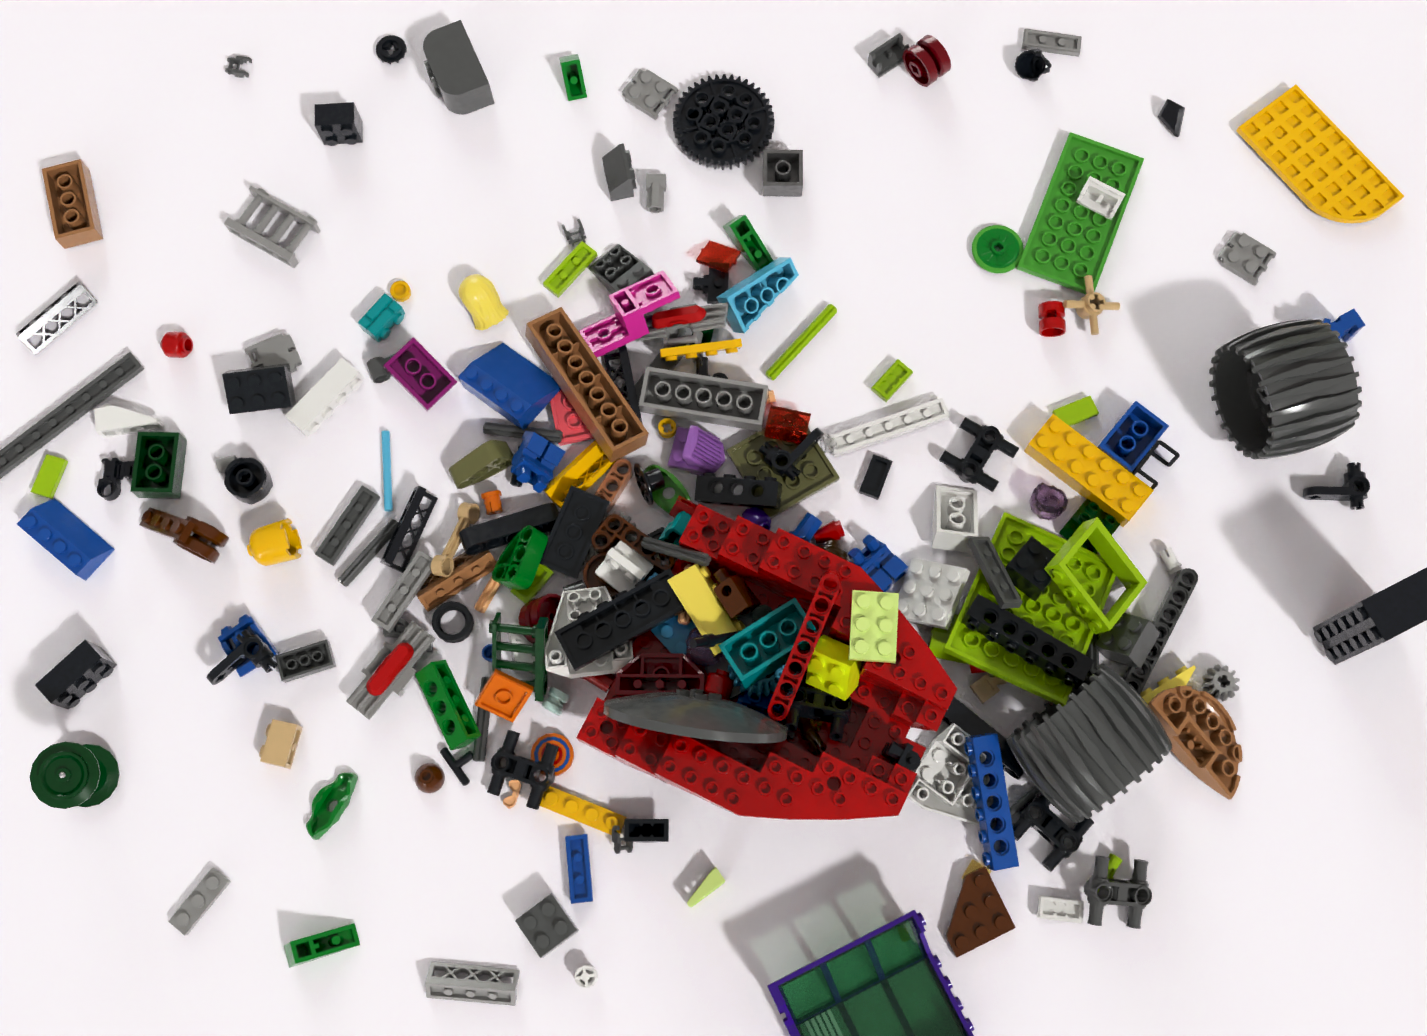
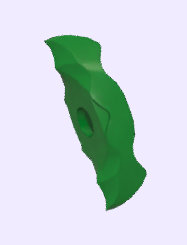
(321, 817)

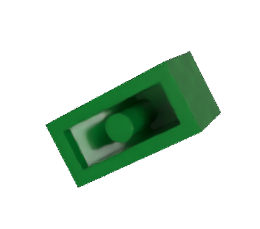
(573, 77)

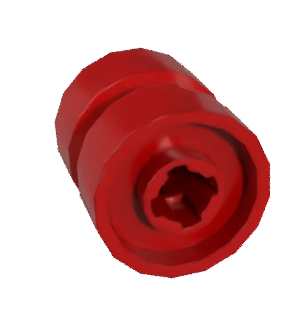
(1052, 319)

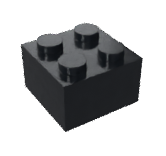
(338, 123)
(1028, 569)

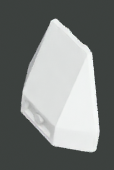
(570, 607)
(944, 779)

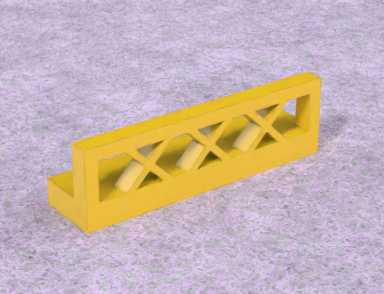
(579, 471)

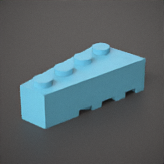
(757, 292)

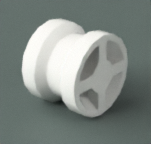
(582, 977)

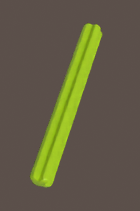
(799, 344)

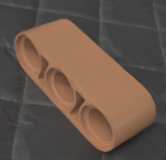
(617, 478)

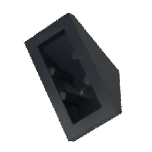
(646, 830)

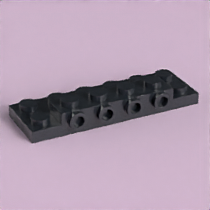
(619, 620)

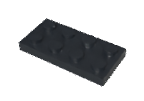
(573, 532)

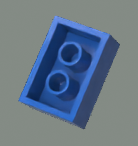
(1133, 436)

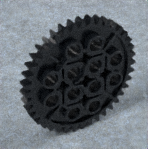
(733, 151)

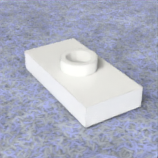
(1060, 909)

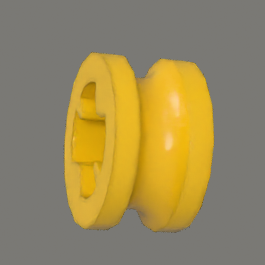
(669, 434)

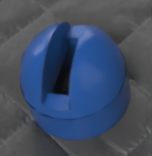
(487, 652)

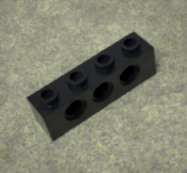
(769, 499)

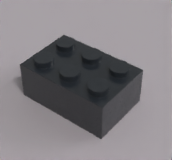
(259, 388)
(76, 675)

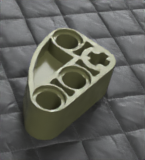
(481, 463)

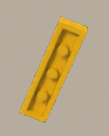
(709, 349)
(581, 810)

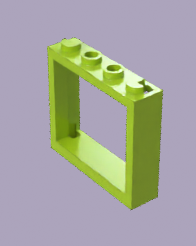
(1116, 560)

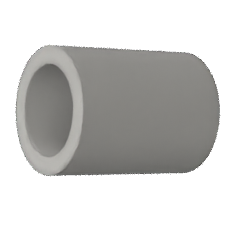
(224, 462)

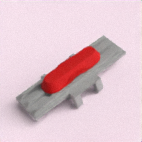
(692, 316)
(392, 672)

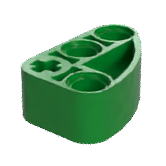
(520, 559)

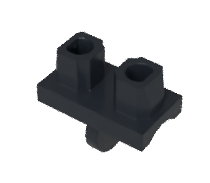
(901, 754)

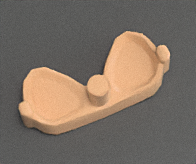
(515, 786)

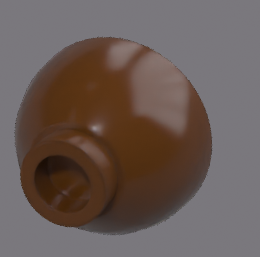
(429, 778)

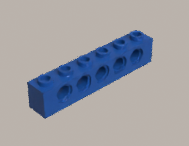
(1006, 855)

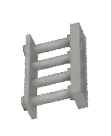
(271, 245)

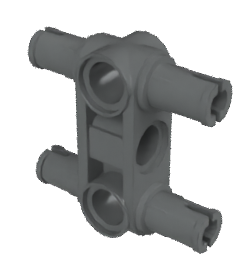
(1117, 892)

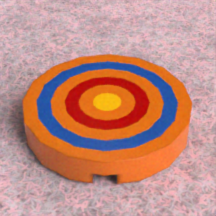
(564, 755)

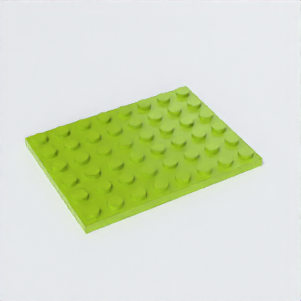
(1049, 613)

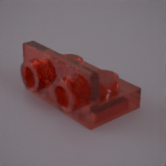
(787, 424)

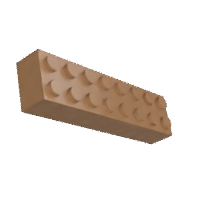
(586, 384)

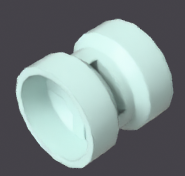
(555, 701)

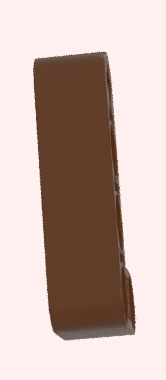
(620, 534)

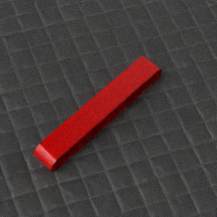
(799, 655)

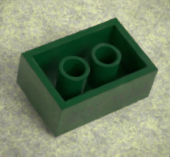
(159, 465)

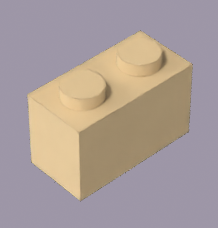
(280, 744)

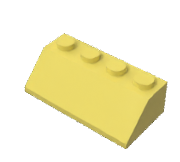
(700, 601)

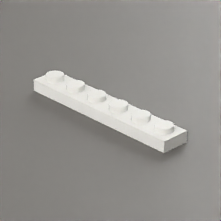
(890, 426)

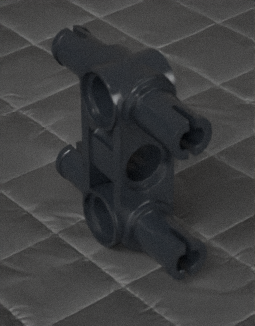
(979, 454)
(818, 706)
(523, 769)
(1052, 830)

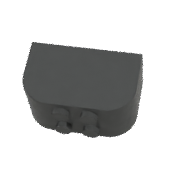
(456, 70)

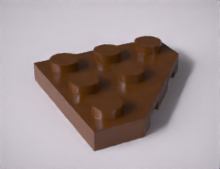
(977, 914)

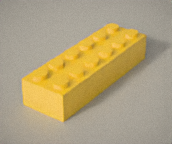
(1088, 470)

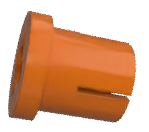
(492, 502)

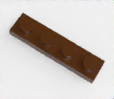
(167, 524)

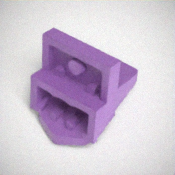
(696, 451)

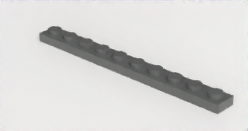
(68, 412)

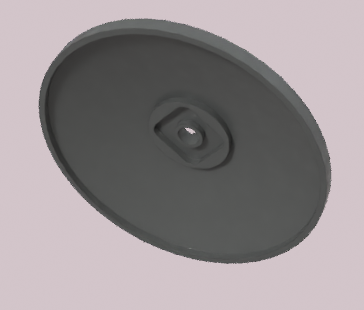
(696, 716)

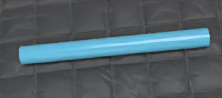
(387, 479)

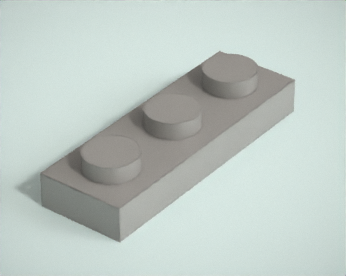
(199, 901)

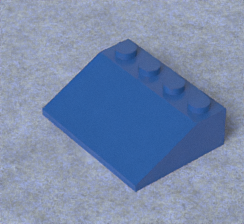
(509, 385)

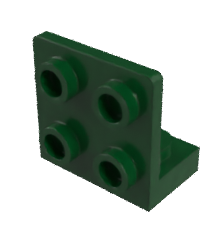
(1088, 511)

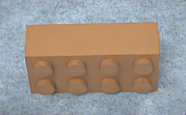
(72, 204)

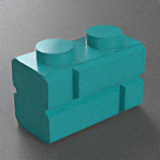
(381, 318)

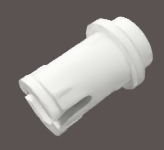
(1171, 562)

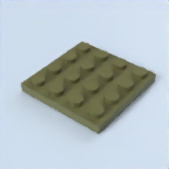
(814, 467)

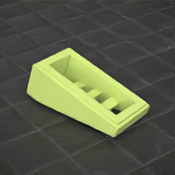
(709, 885)

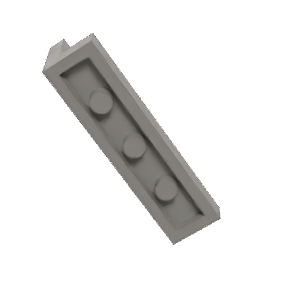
(403, 592)
(471, 988)

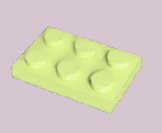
(873, 626)

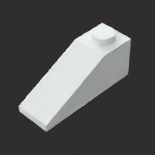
(118, 421)

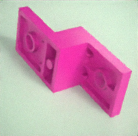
(629, 310)

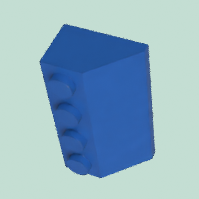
(66, 537)

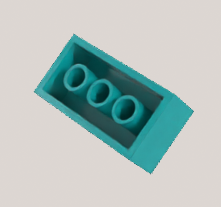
(765, 643)

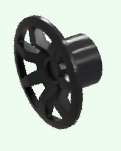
(651, 480)

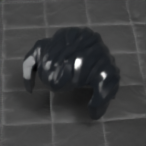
(1032, 65)

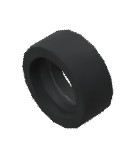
(452, 638)

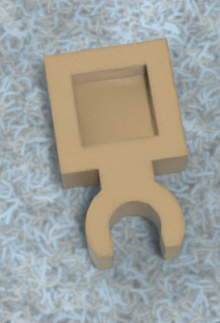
(986, 687)

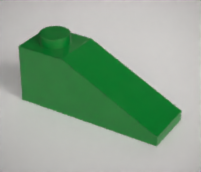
(748, 242)
(321, 945)

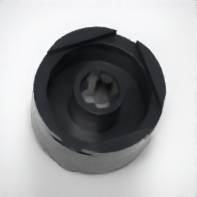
(256, 488)

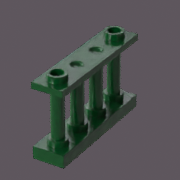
(538, 667)

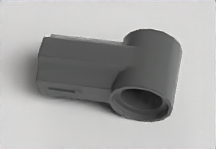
(376, 369)

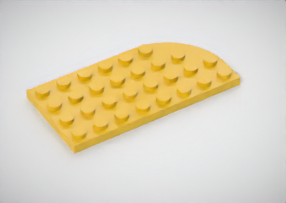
(1318, 160)

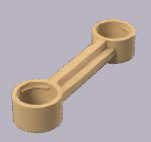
(467, 514)

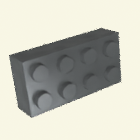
(305, 661)

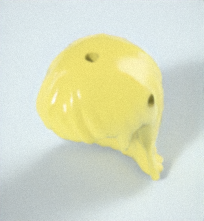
(482, 301)

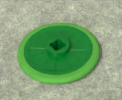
(988, 257)

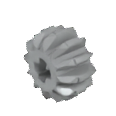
(1227, 680)

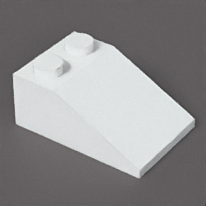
(954, 518)

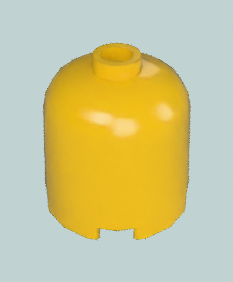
(274, 543)

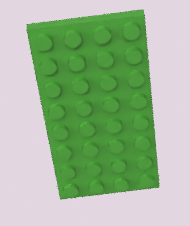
(1066, 236)

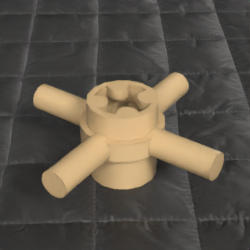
(1091, 305)

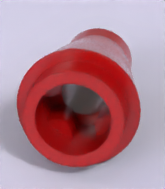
(830, 531)

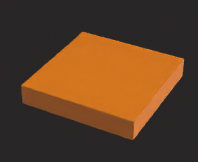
(504, 695)

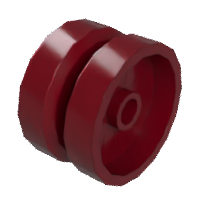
(926, 60)
(541, 607)

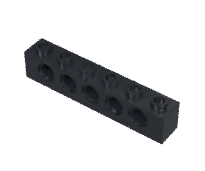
(1039, 642)

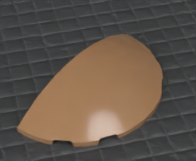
(1201, 736)

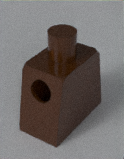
(734, 594)

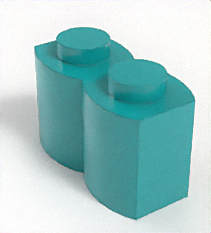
(675, 528)

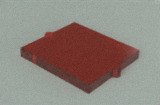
(718, 256)

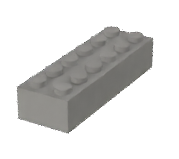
(703, 398)

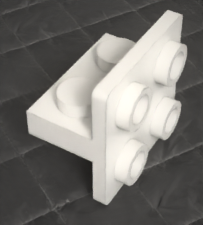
(623, 568)

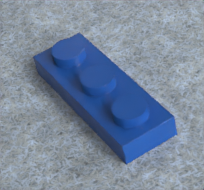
(579, 868)

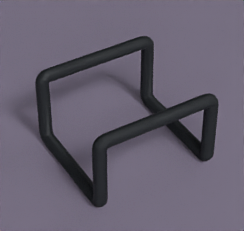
(1151, 452)

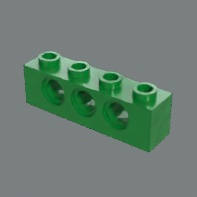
(448, 704)

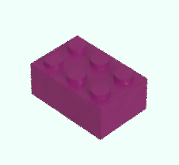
(420, 374)

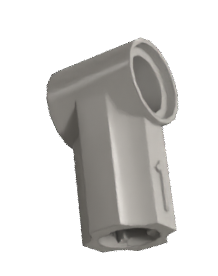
(655, 192)

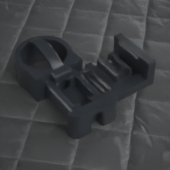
(115, 470)

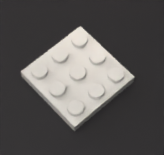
(931, 592)

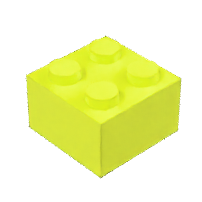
(832, 670)

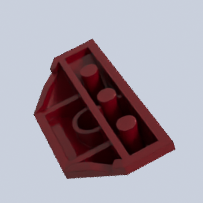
(658, 674)

